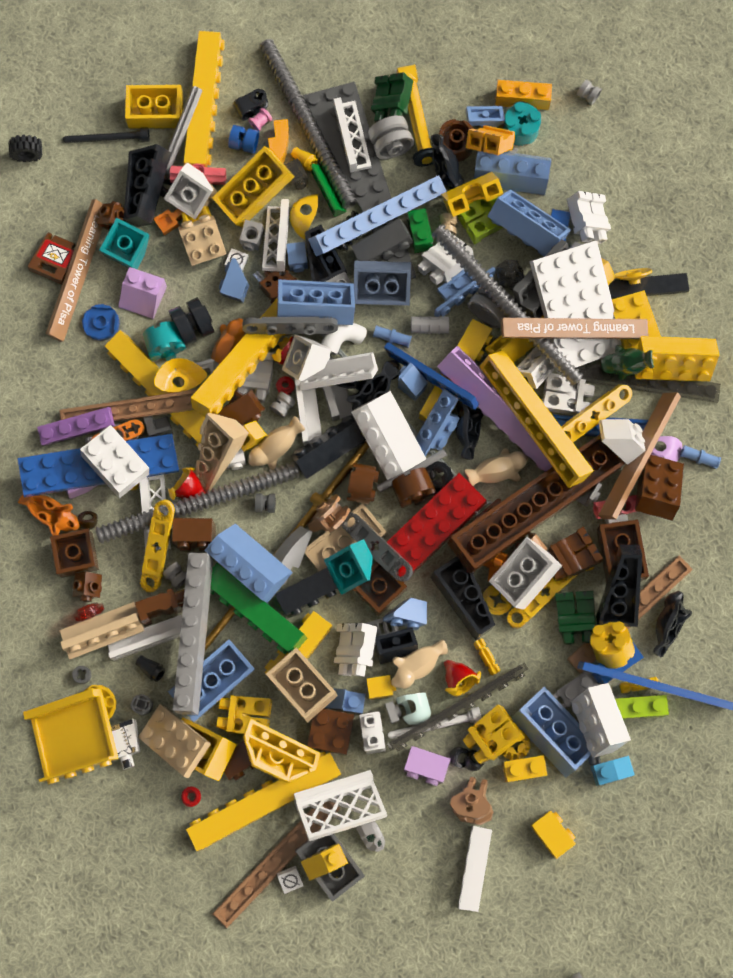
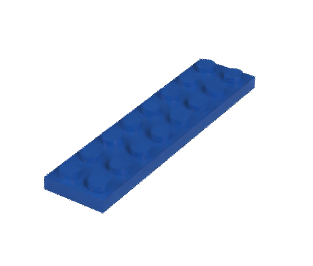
(70, 471)

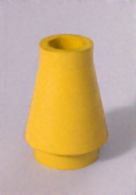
(304, 157)

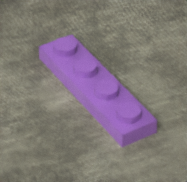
(76, 426)

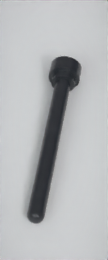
(142, 135)

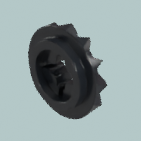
(439, 467)

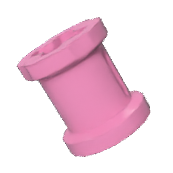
(260, 119)

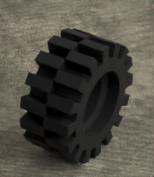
(25, 148)

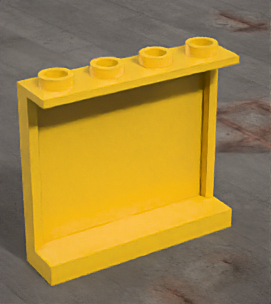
(73, 735)

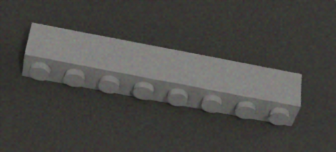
(193, 634)

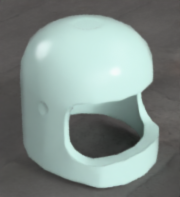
(422, 706)

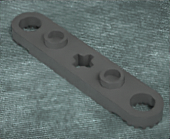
(290, 325)
(385, 555)

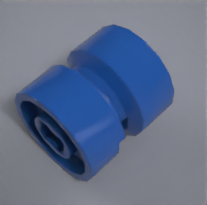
(249, 142)

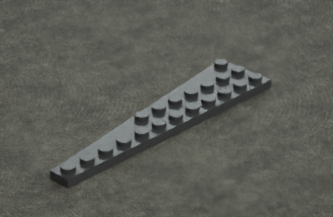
(368, 184)

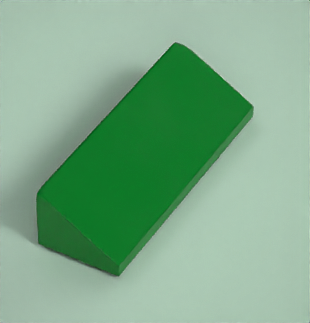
(327, 190)

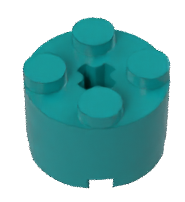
(524, 121)
(163, 341)

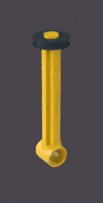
(423, 156)

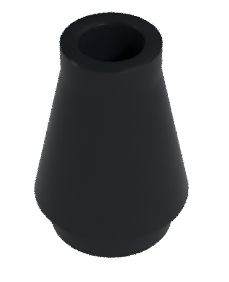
(150, 668)

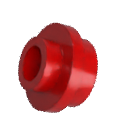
(289, 389)
(184, 796)

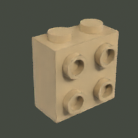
(202, 239)

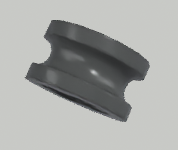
(75, 674)

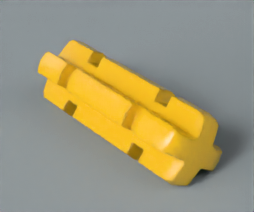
(486, 656)
(626, 687)

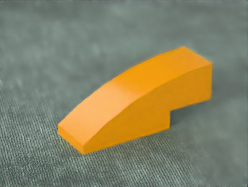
(279, 143)

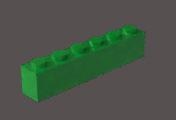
(257, 611)

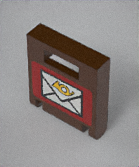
(54, 253)

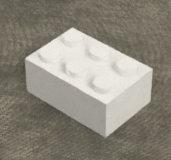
(114, 461)
(600, 720)

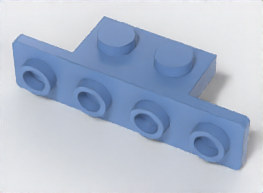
(456, 291)
(438, 424)

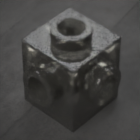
(509, 273)

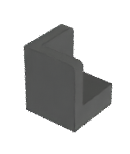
(158, 426)

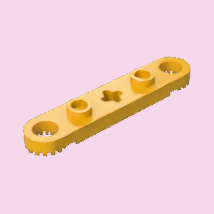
(603, 406)
(159, 532)
(538, 602)

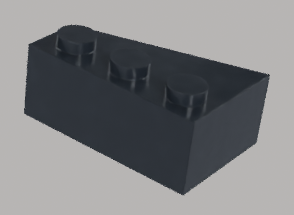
(325, 265)

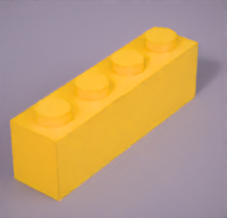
(315, 629)

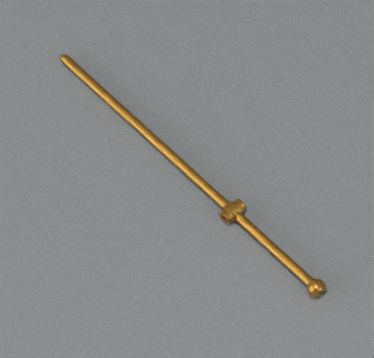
(316, 499)

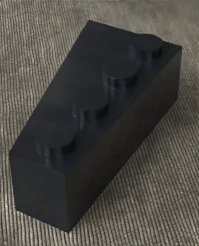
(144, 183)
(622, 589)
(464, 596)

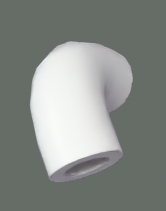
(353, 333)

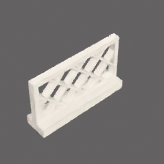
(331, 792)

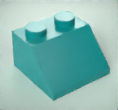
(125, 244)
(350, 566)

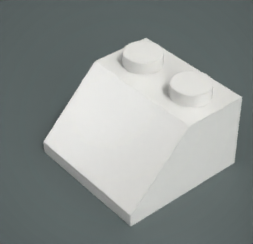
(189, 191)
(305, 358)
(622, 438)

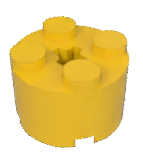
(612, 644)

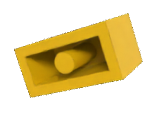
(524, 769)
(553, 834)

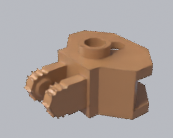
(329, 515)
(472, 805)

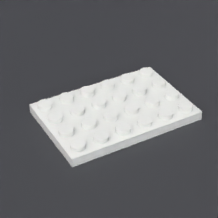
(576, 287)

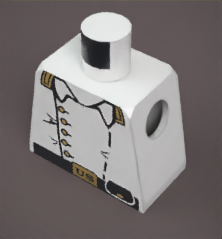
(126, 742)

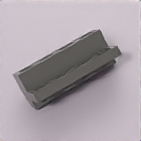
(525, 291)

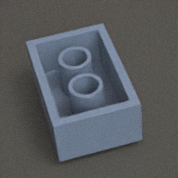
(382, 282)

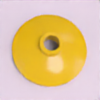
(633, 275)

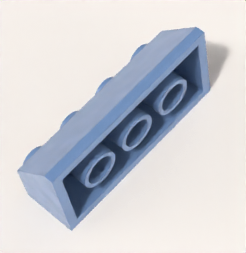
(515, 171)
(527, 222)
(316, 300)
(249, 562)
(220, 675)
(553, 731)

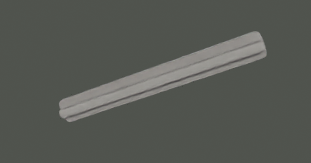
(183, 124)

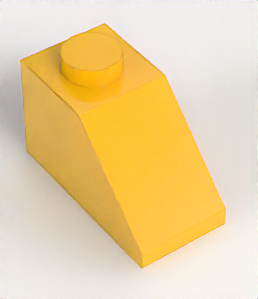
(324, 862)

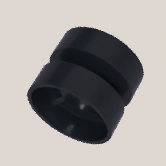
(196, 319)

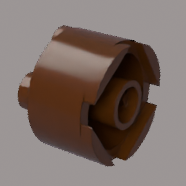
(455, 137)
(362, 483)
(413, 487)

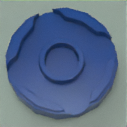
(103, 328)

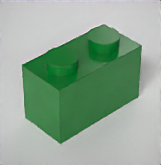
(420, 230)

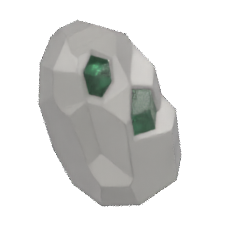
(371, 836)

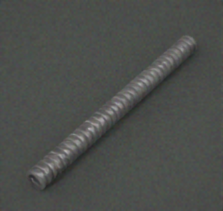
(308, 123)
(503, 301)
(200, 501)

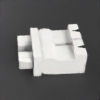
(589, 216)
(441, 263)
(563, 398)
(355, 648)
(372, 733)

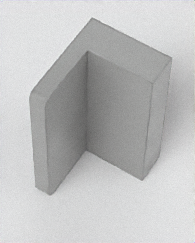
(337, 402)

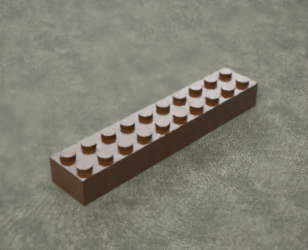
(529, 508)

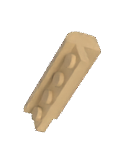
(101, 630)

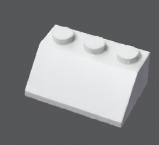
(525, 573)

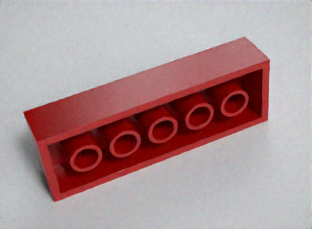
(436, 522)

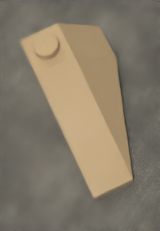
(219, 445)

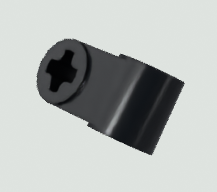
(249, 105)

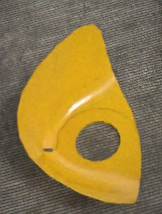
(300, 222)
(186, 369)

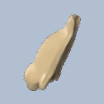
(275, 444)
(498, 468)
(417, 664)

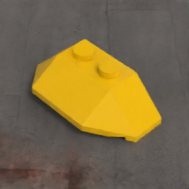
(278, 753)

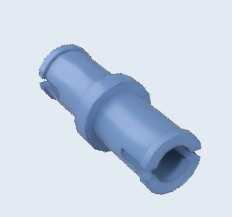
(392, 336)
(700, 456)

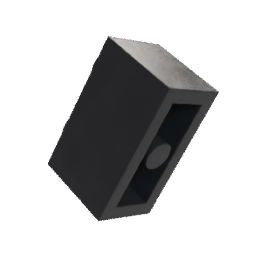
(395, 645)

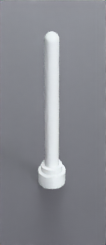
(472, 716)

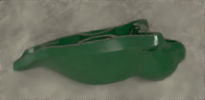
(626, 361)

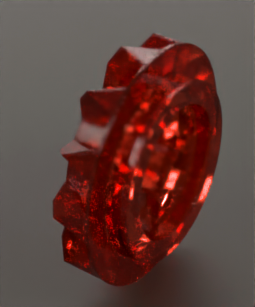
(88, 611)

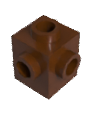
(109, 213)
(87, 586)

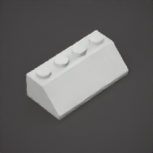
(388, 435)

